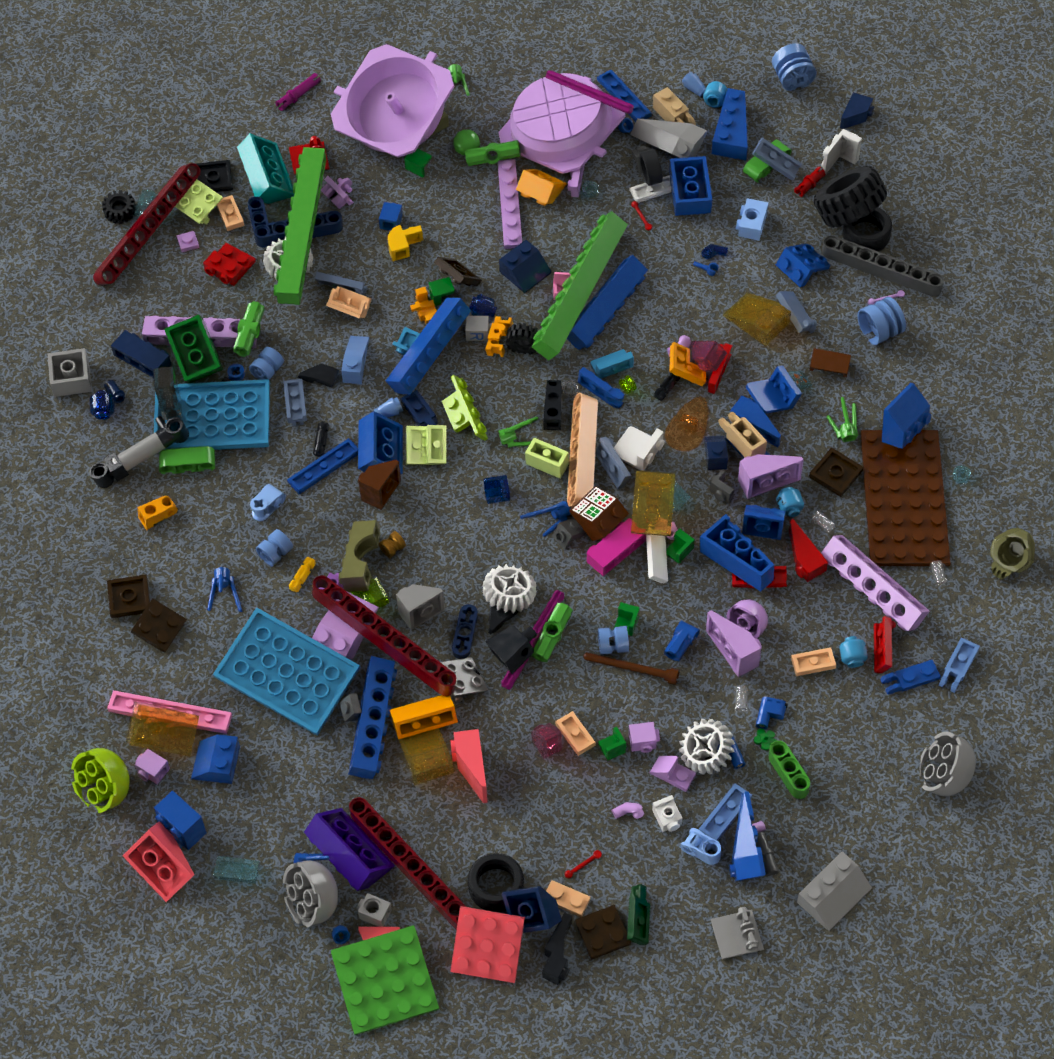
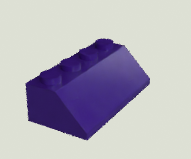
(348, 848)

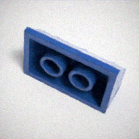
(905, 417)
(379, 441)

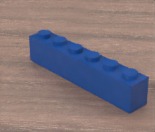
(606, 301)
(428, 346)

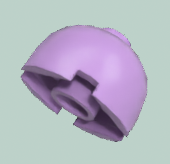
(748, 614)

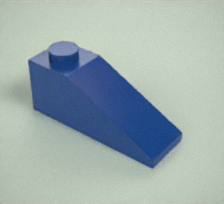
(755, 415)

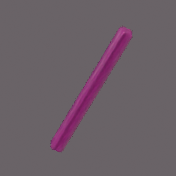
(591, 92)
(557, 597)

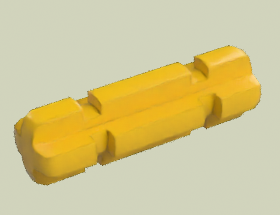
(302, 574)

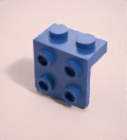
(800, 262)
(775, 393)

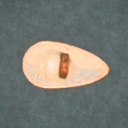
(688, 425)

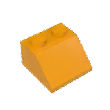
(540, 186)

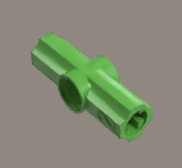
(481, 154)
(248, 329)
(556, 622)

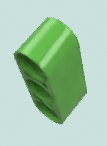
(757, 168)
(186, 459)
(788, 760)

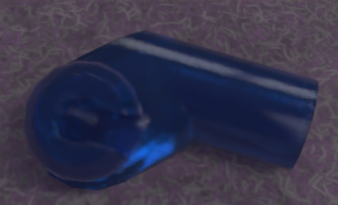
(713, 250)

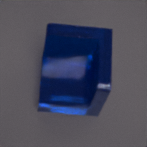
(496, 489)

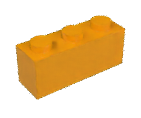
(423, 716)

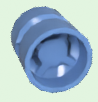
(266, 364)
(277, 545)
(620, 636)

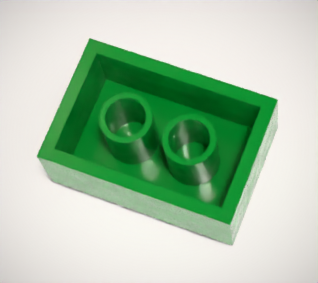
(193, 349)

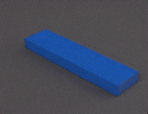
(618, 89)
(323, 466)

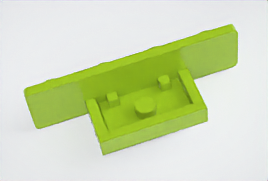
(462, 411)

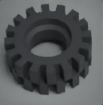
(119, 198)
(520, 338)

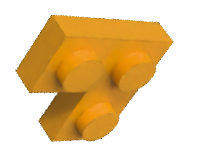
(682, 367)

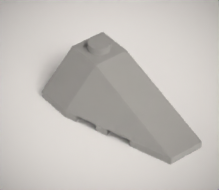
(673, 137)

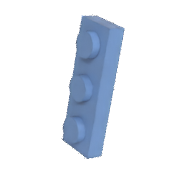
(723, 814)

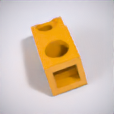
(156, 511)

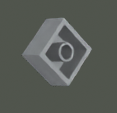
(69, 372)

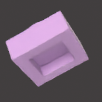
(187, 241)

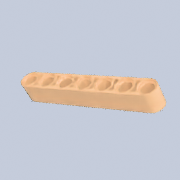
(582, 448)

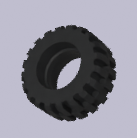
(850, 196)

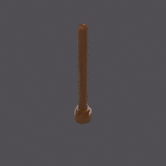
(669, 675)

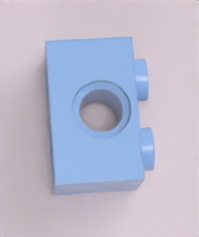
(752, 219)

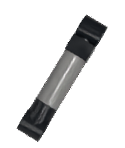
(117, 465)

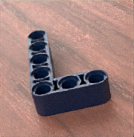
(264, 232)

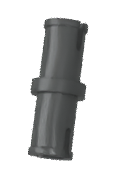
(767, 853)

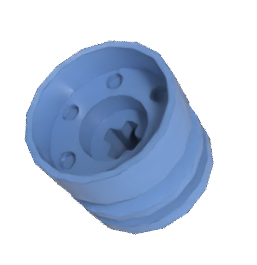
(793, 67)
(883, 319)

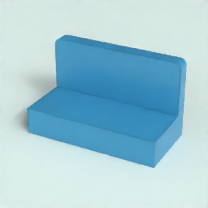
(612, 363)

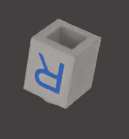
(477, 328)

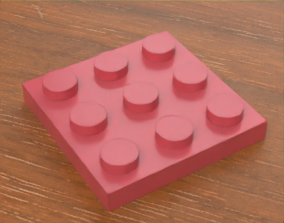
(487, 944)

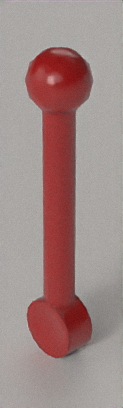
(635, 205)
(596, 855)

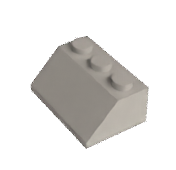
(834, 891)

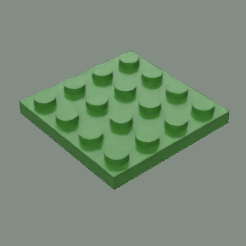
(384, 980)

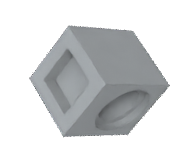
(378, 918)

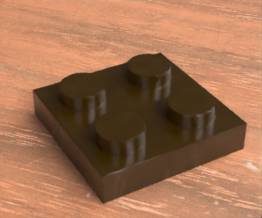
(459, 272)
(836, 472)
(128, 596)
(158, 625)
(602, 932)

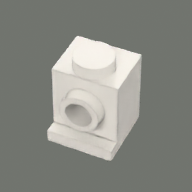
(667, 822)

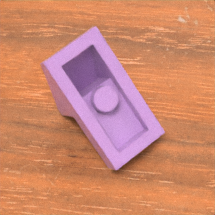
(673, 773)

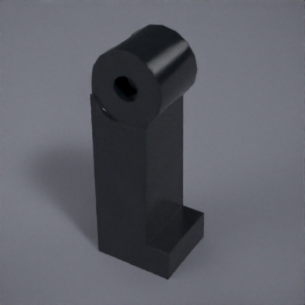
(553, 405)

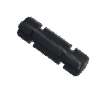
(666, 386)
(321, 438)

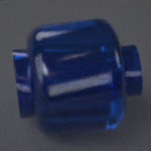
(482, 306)
(102, 405)

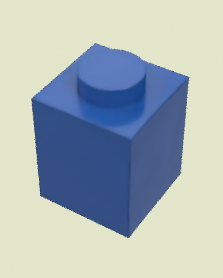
(390, 216)

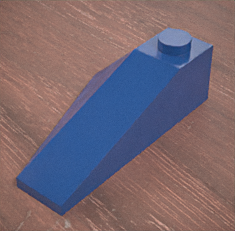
(746, 857)

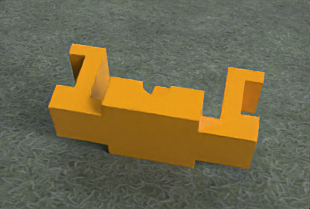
(423, 306)
(497, 330)

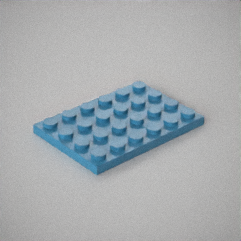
(224, 414)
(286, 671)

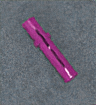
(293, 95)

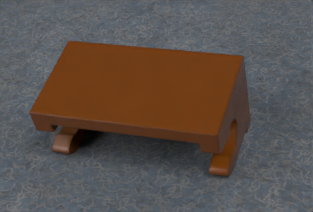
(830, 361)

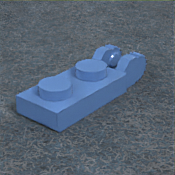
(959, 663)

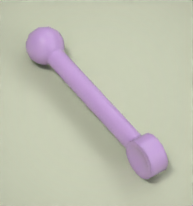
(900, 294)

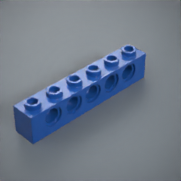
(360, 764)

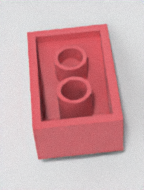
(468, 755)
(160, 861)

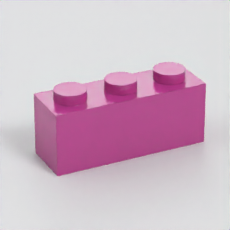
(614, 548)

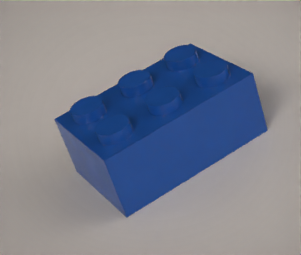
(690, 186)

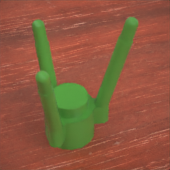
(457, 75)
(848, 431)
(508, 434)

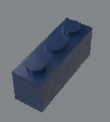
(140, 353)

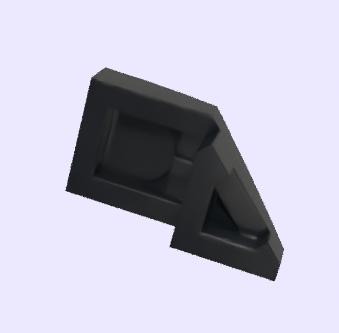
(320, 373)
(497, 618)

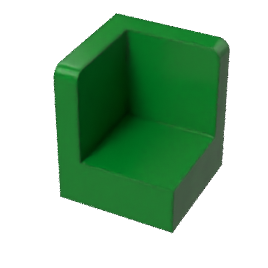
(417, 161)
(440, 288)
(681, 547)
(627, 616)
(613, 745)

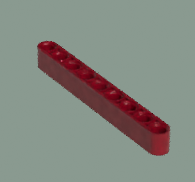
(140, 228)
(388, 643)
(407, 860)

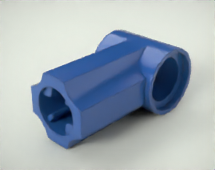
(681, 640)

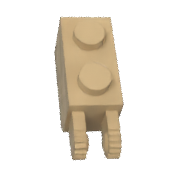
(671, 107)
(743, 435)

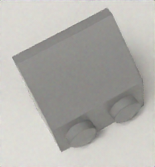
(419, 604)

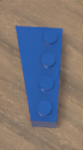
(731, 130)
(736, 553)

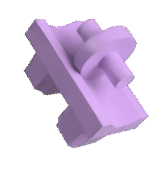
(341, 197)

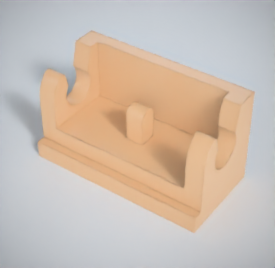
(349, 302)

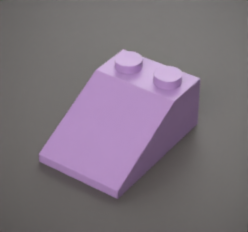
(768, 472)
(339, 635)
(735, 643)

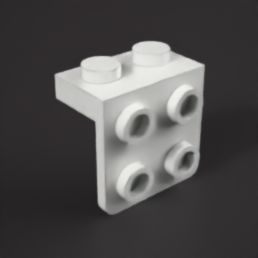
(844, 145)
(638, 447)

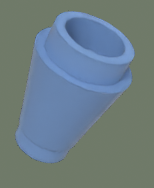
(694, 84)
(390, 408)

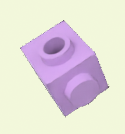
(643, 737)
(151, 766)

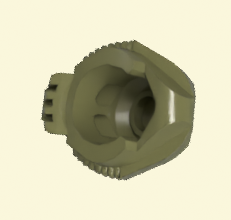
(1012, 552)

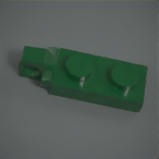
(638, 916)

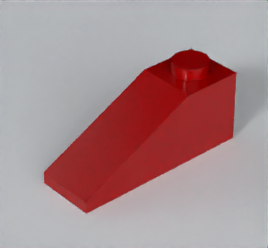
(807, 558)

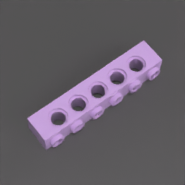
(222, 331)
(914, 610)

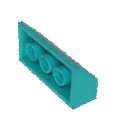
(265, 169)

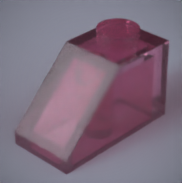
(707, 354)
(547, 739)

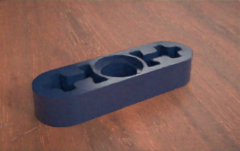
(461, 623)

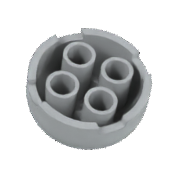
(955, 768)
(316, 886)

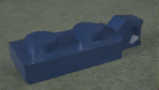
(419, 409)

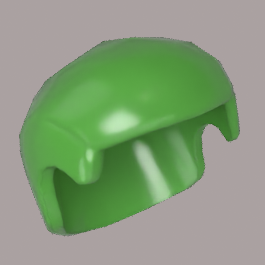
(465, 140)

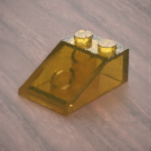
(759, 317)
(653, 503)
(162, 729)
(426, 756)

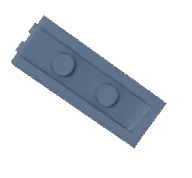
(776, 158)
(336, 281)
(798, 314)
(295, 401)
(612, 463)

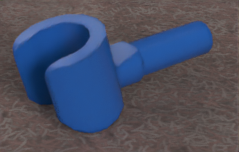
(707, 268)

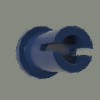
(118, 394)

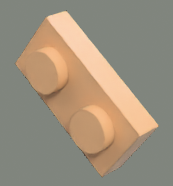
(230, 213)
(813, 661)
(575, 733)
(568, 898)

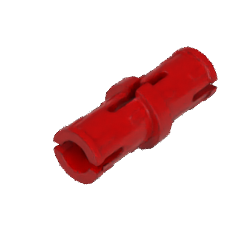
(809, 181)

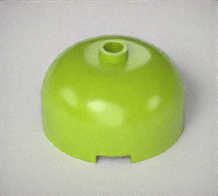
(105, 770)

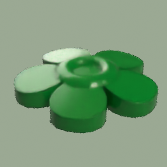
(764, 738)

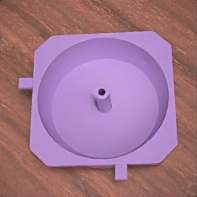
(393, 101)
(560, 124)

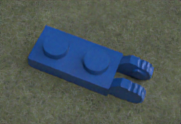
(600, 388)
(911, 677)

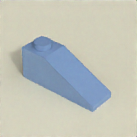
(354, 360)

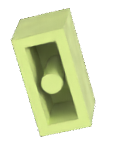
(547, 458)

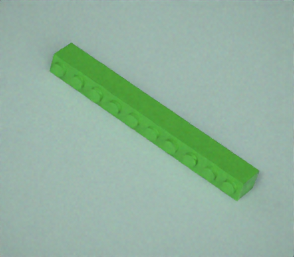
(301, 226)
(579, 285)

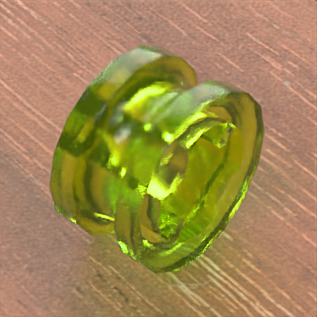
(627, 384)

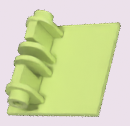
(199, 202)

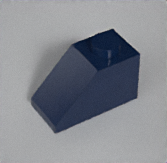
(857, 110)
(716, 452)

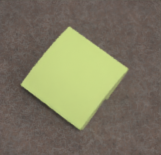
(426, 445)

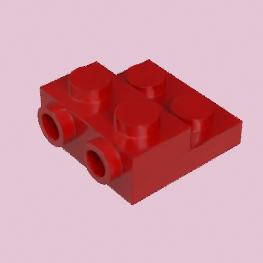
(228, 264)

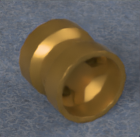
(392, 544)

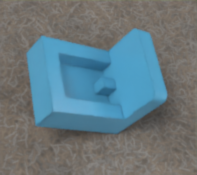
(405, 340)

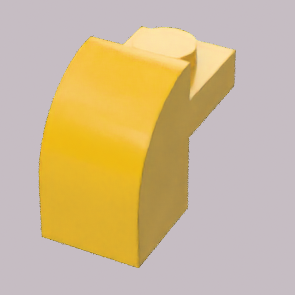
(401, 239)

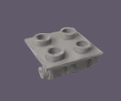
(467, 679)
(737, 934)

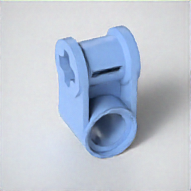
(266, 502)
(698, 844)

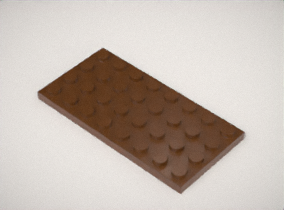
(904, 500)

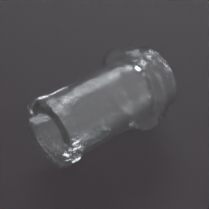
(822, 521)
(937, 570)
(741, 699)

